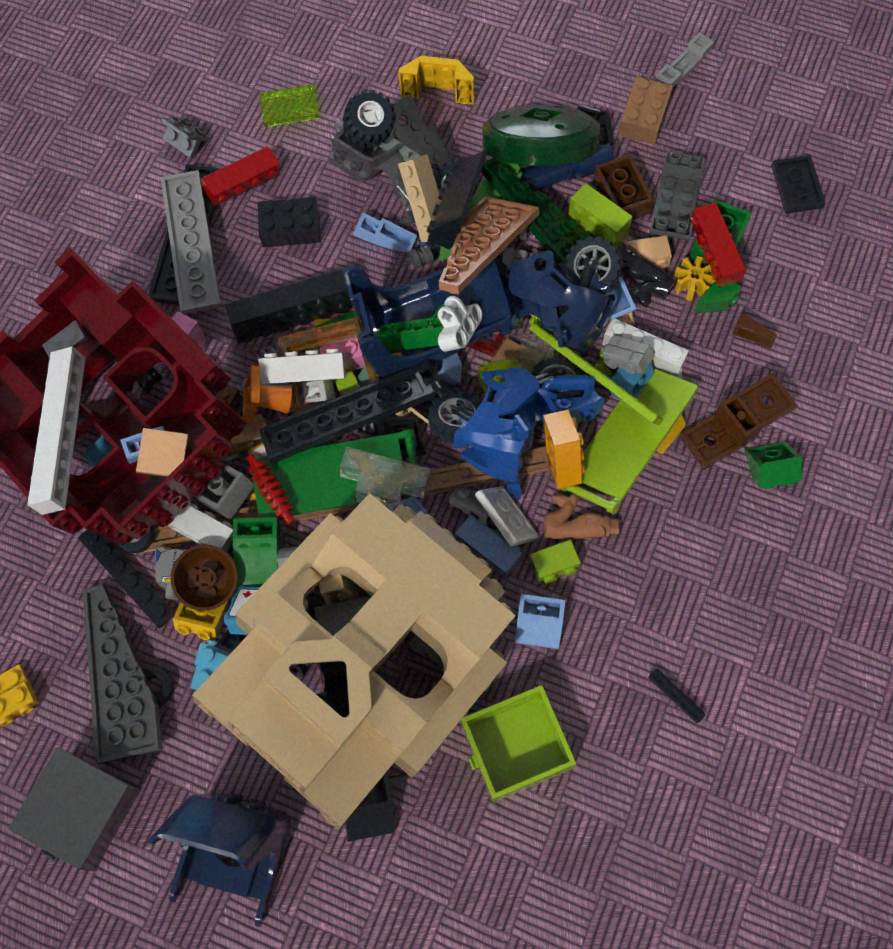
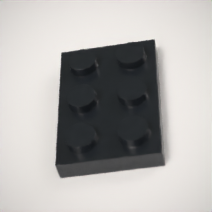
(798, 184)

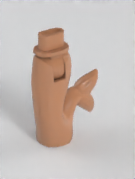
(584, 526)

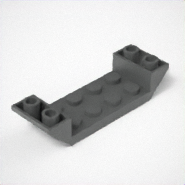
(677, 195)

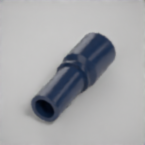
(544, 176)

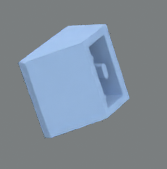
(540, 621)

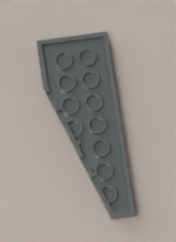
(121, 697)

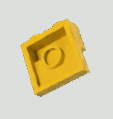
(203, 623)
(15, 695)

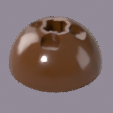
(195, 568)

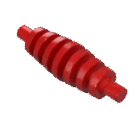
(270, 489)

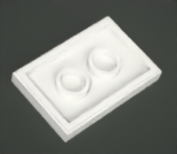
(506, 515)

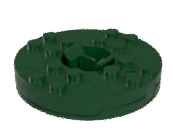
(541, 135)

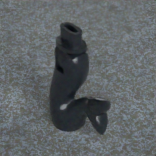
(643, 269)

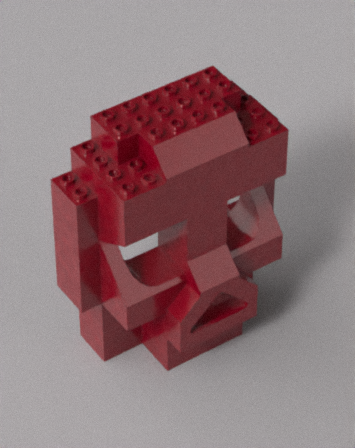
(137, 335)

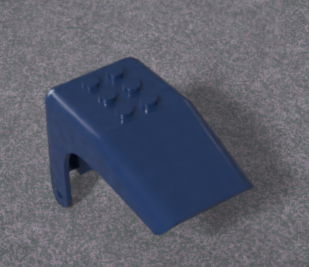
(416, 301)
(228, 827)

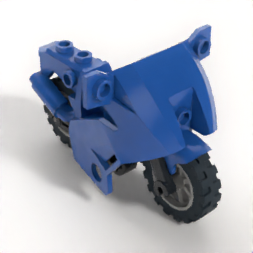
(506, 418)

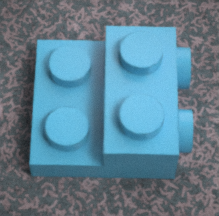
(206, 663)

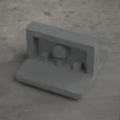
(184, 135)

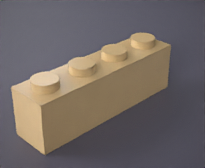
(421, 191)

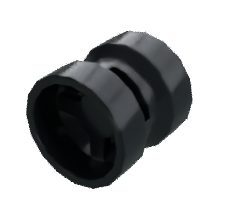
(148, 379)

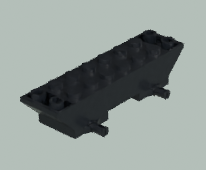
(375, 812)

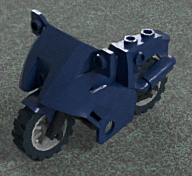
(563, 298)

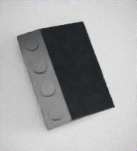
(455, 200)

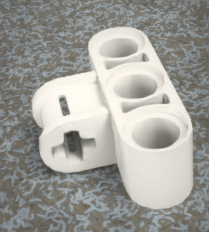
(458, 323)

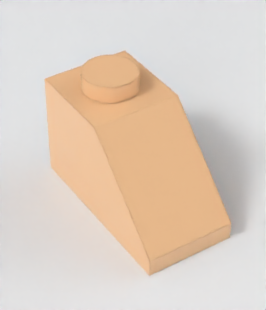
(654, 249)

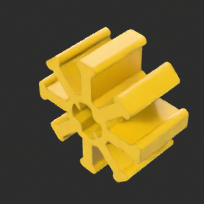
(693, 278)

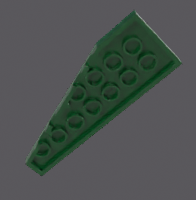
(550, 226)

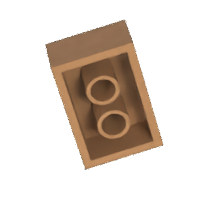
(645, 110)

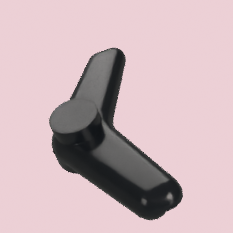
(603, 119)

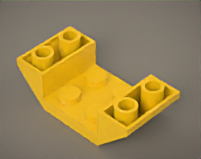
(437, 73)

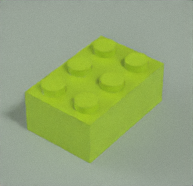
(599, 215)

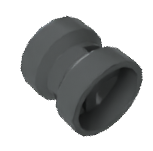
(421, 256)

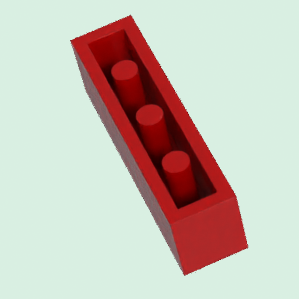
(240, 176)
(717, 245)

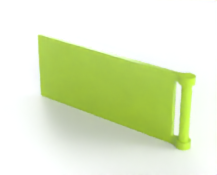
(630, 440)

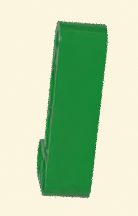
(411, 333)

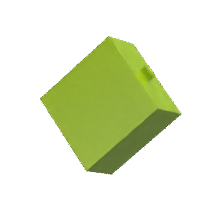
(517, 744)

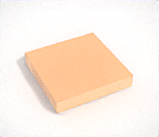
(161, 452)

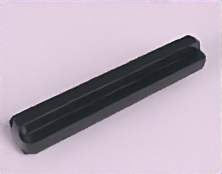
(676, 695)

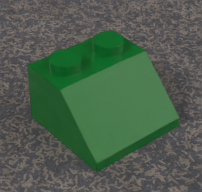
(774, 465)

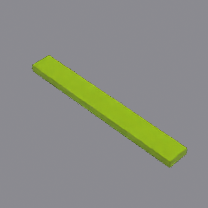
(598, 375)

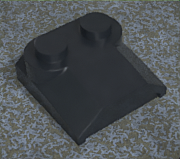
(398, 424)

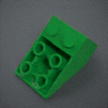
(255, 549)

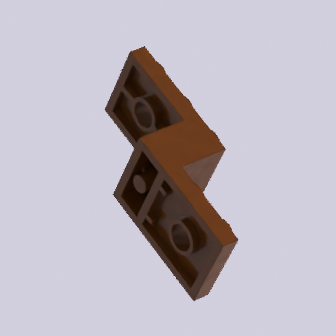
(738, 421)

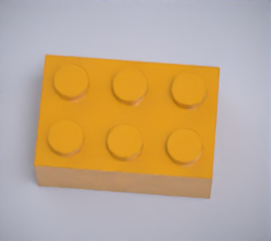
(564, 448)

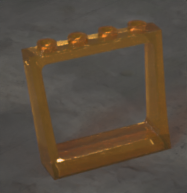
(317, 337)

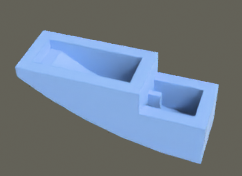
(384, 233)

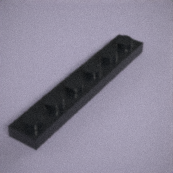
(128, 578)

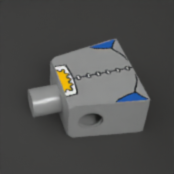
(163, 565)

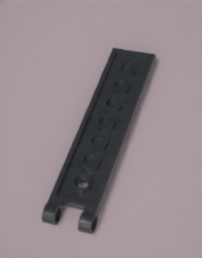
(351, 411)

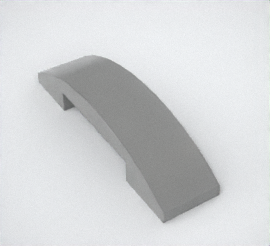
(687, 61)

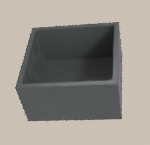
(74, 810)

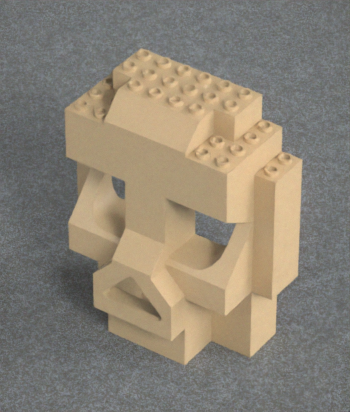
(416, 584)

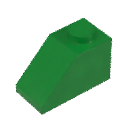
(718, 298)

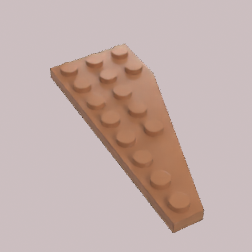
(483, 236)

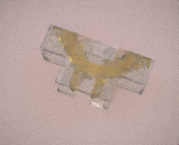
(383, 476)

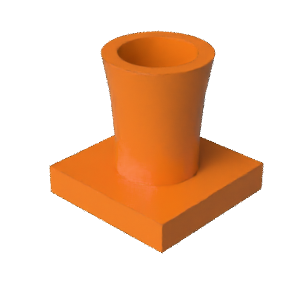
(265, 396)

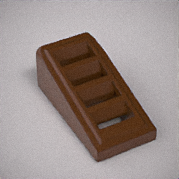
(754, 331)

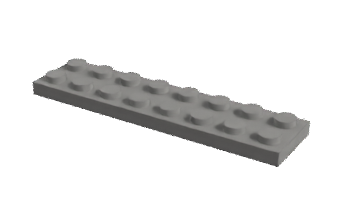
(190, 242)

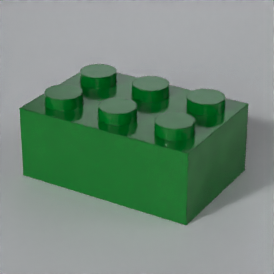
(736, 222)

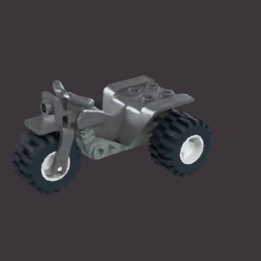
(366, 146)

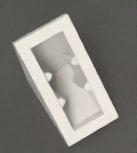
(318, 390)

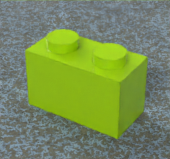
(554, 562)

